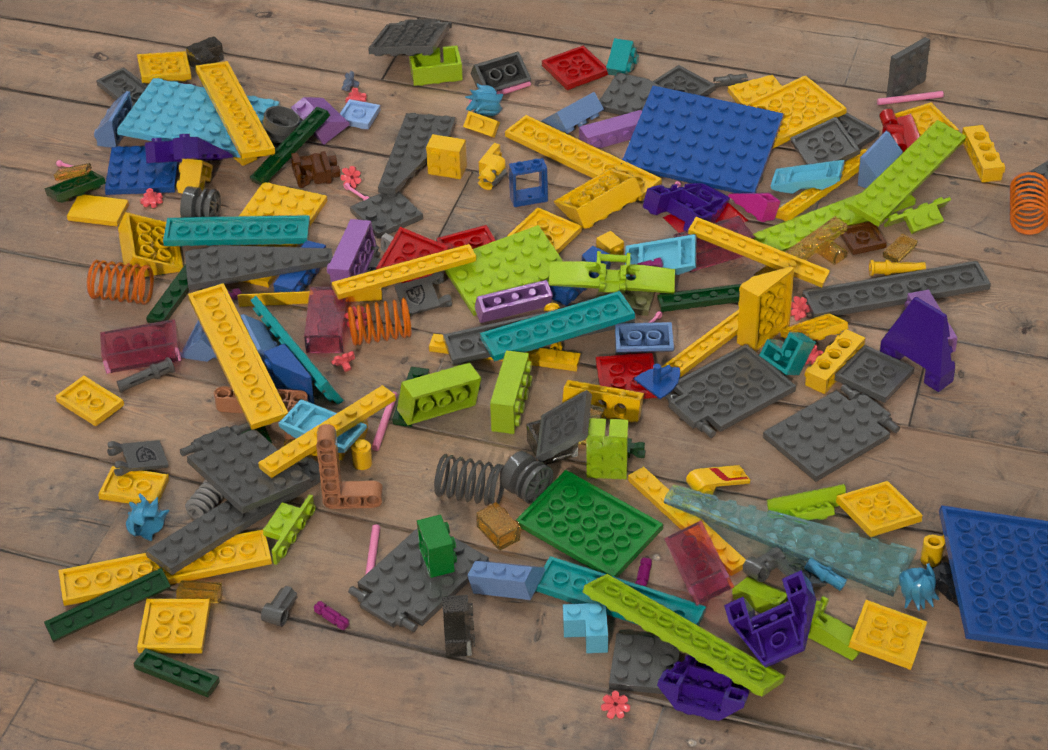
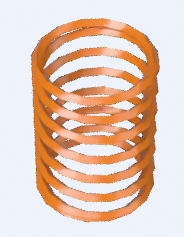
(1043, 206)
(140, 277)
(380, 330)

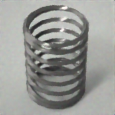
(491, 482)

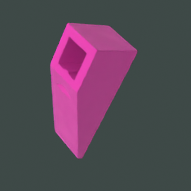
(761, 205)

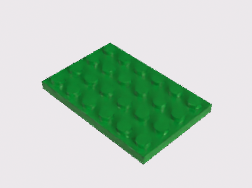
(589, 524)

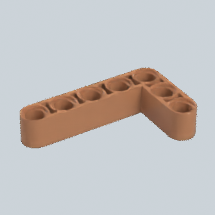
(227, 402)
(334, 491)

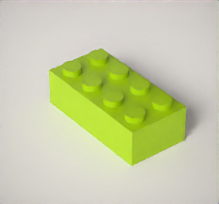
(510, 392)
(438, 393)

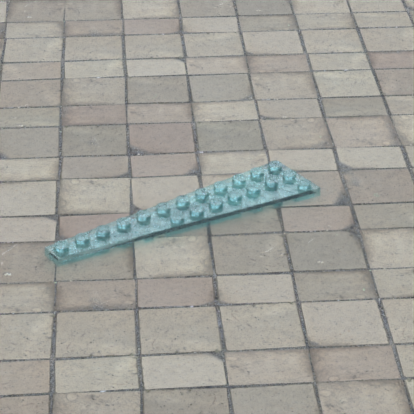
(847, 554)

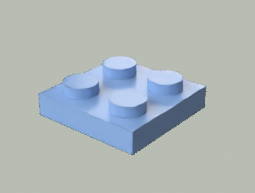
(360, 113)

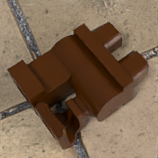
(314, 167)

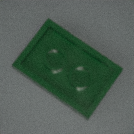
(75, 186)

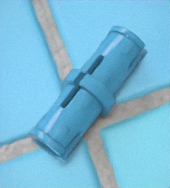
(825, 574)

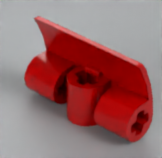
(901, 128)

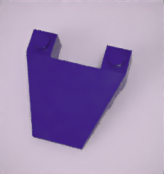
(183, 148)
(686, 202)
(923, 337)
(780, 630)

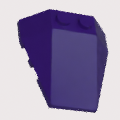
(701, 691)

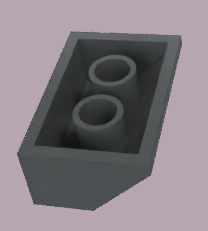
(501, 72)

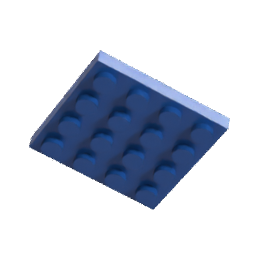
(132, 175)

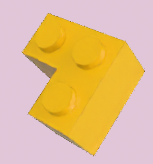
(193, 174)

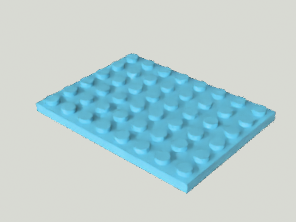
(180, 108)

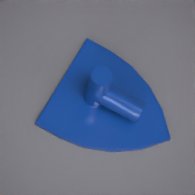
(659, 380)

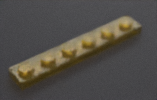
(814, 242)

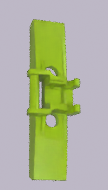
(610, 281)
(823, 629)

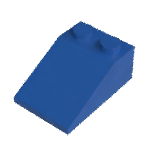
(287, 371)

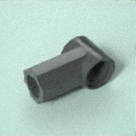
(753, 567)
(278, 609)

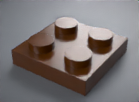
(863, 238)

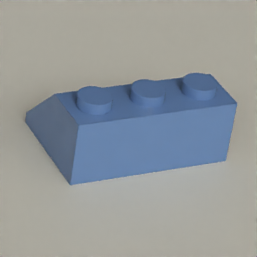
(575, 114)
(106, 133)
(877, 159)
(259, 334)
(643, 337)
(198, 346)
(504, 579)

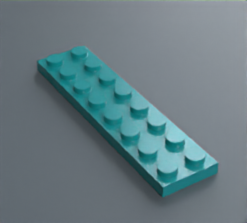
(236, 230)
(557, 325)
(278, 330)
(567, 582)

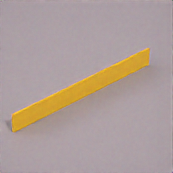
(288, 298)

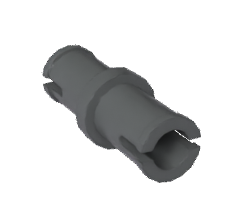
(729, 80)

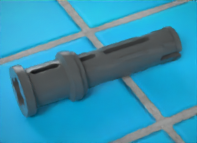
(154, 371)

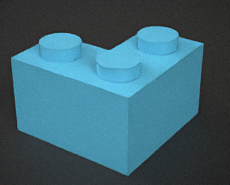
(587, 621)

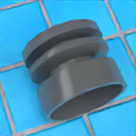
(279, 123)
(200, 203)
(526, 476)

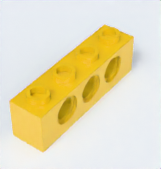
(983, 154)
(822, 373)
(612, 396)

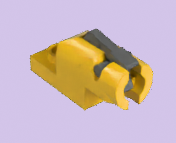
(491, 167)

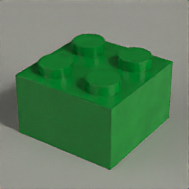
(436, 545)

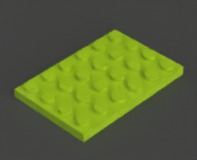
(505, 265)

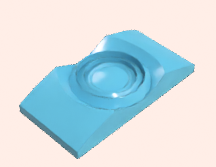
(807, 176)
(676, 253)
(306, 416)

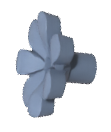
(349, 81)

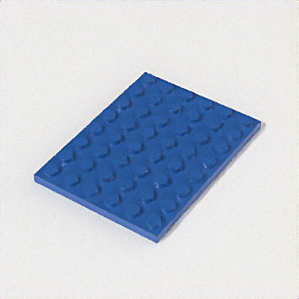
(703, 140)
(999, 575)

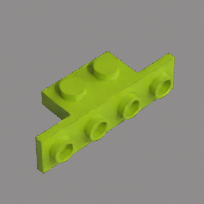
(921, 218)
(808, 505)
(286, 525)

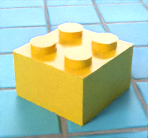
(446, 156)

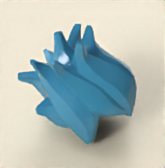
(485, 101)
(145, 518)
(918, 585)

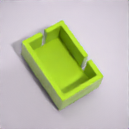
(430, 69)
(607, 454)

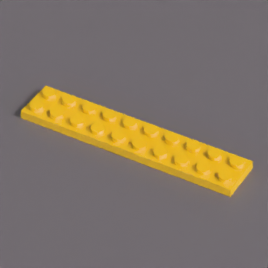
(235, 110)
(574, 152)
(238, 356)
(95, 579)

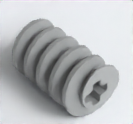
(203, 500)

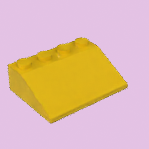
(599, 197)
(143, 245)
(764, 307)

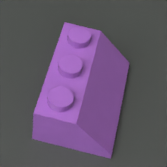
(330, 127)

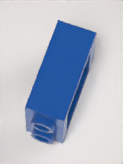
(537, 194)

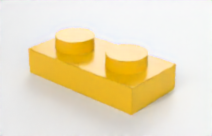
(481, 124)

